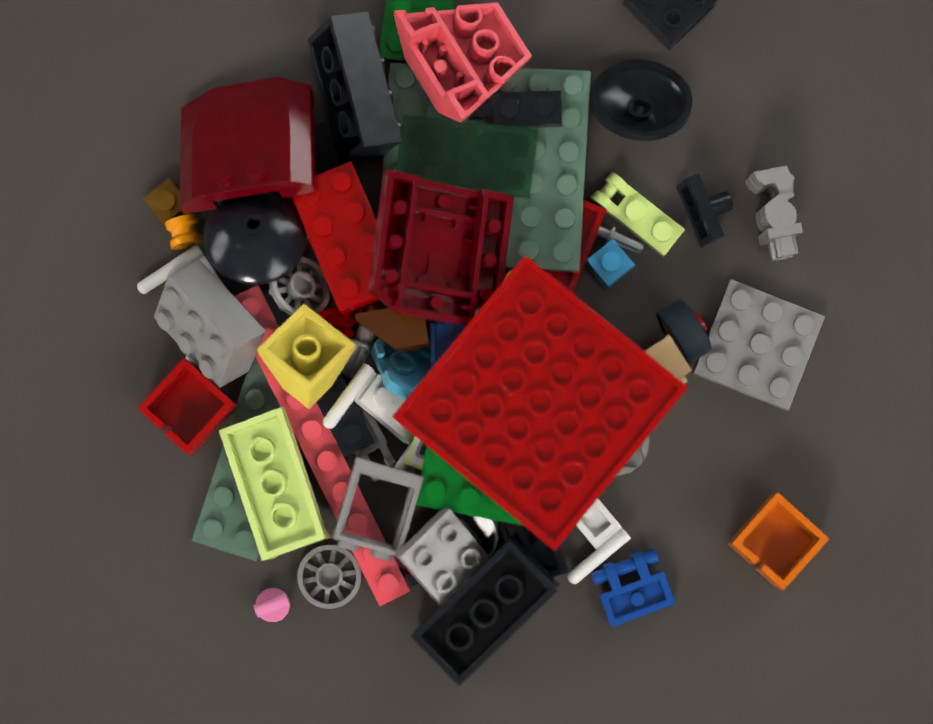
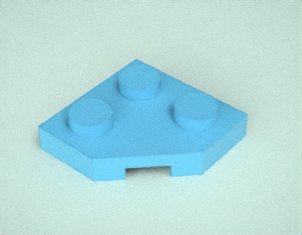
(403, 370)

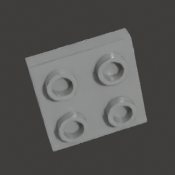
(442, 555)

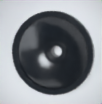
(641, 100)
(260, 253)

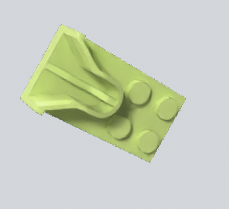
(273, 484)

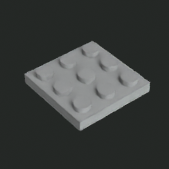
(759, 345)

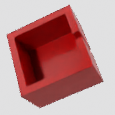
(189, 406)

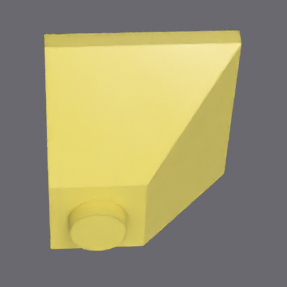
(306, 355)

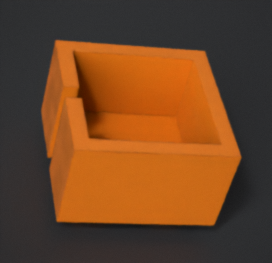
(778, 540)

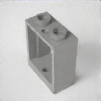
(379, 549)

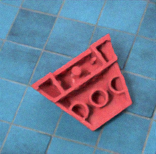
(461, 54)

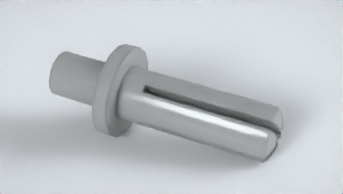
(622, 240)

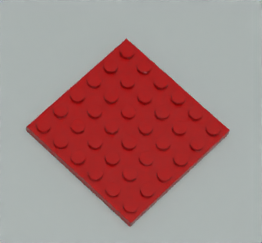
(540, 402)

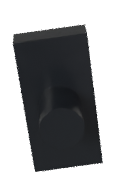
(704, 209)

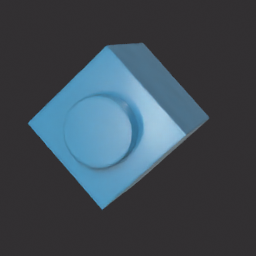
(609, 264)

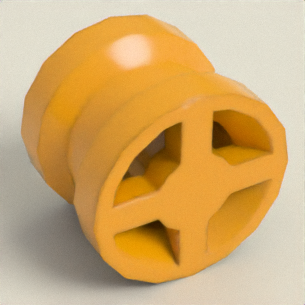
(184, 231)

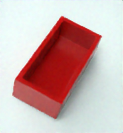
(342, 235)

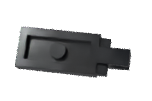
(521, 109)

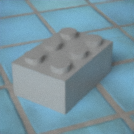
(208, 323)

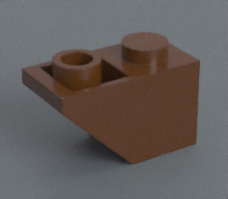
(396, 330)

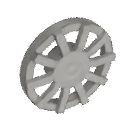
(301, 287)
(329, 576)

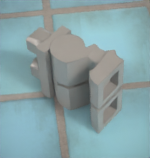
(778, 216)

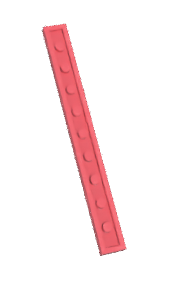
(328, 465)

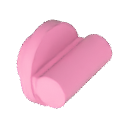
(272, 605)

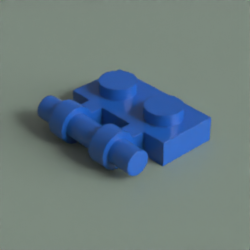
(635, 598)

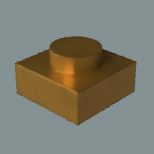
(164, 201)

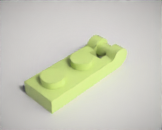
(638, 215)

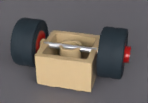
(683, 340)

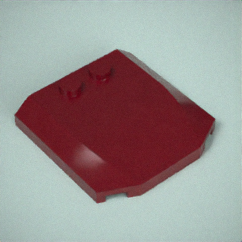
(247, 143)
(438, 248)

